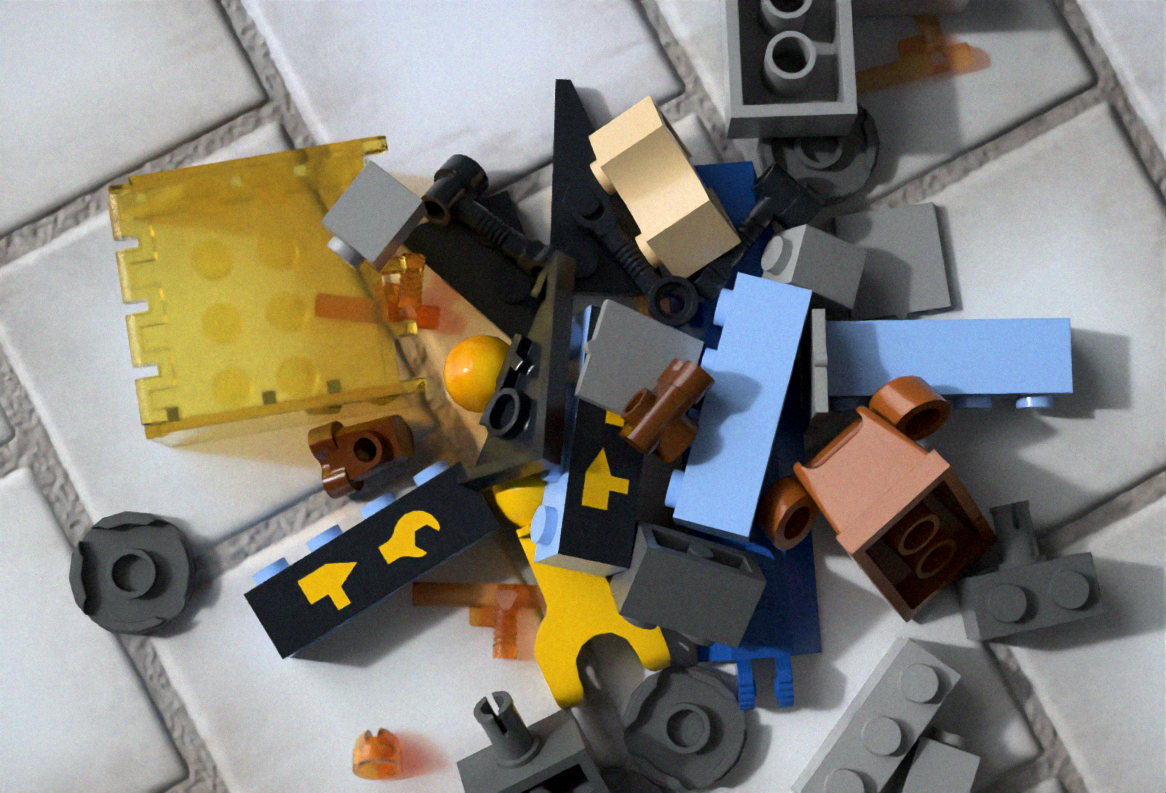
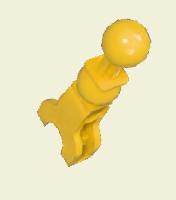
(575, 601)

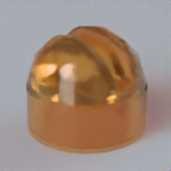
(377, 756)

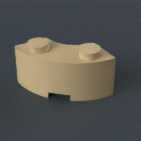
(653, 174)

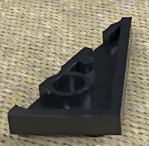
(573, 186)
(479, 268)
(530, 390)

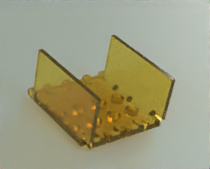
(248, 302)

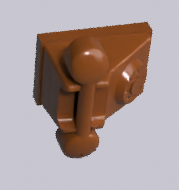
(886, 499)

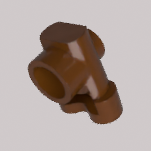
(659, 418)
(359, 451)

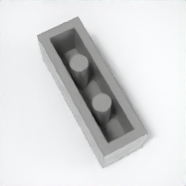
(880, 722)

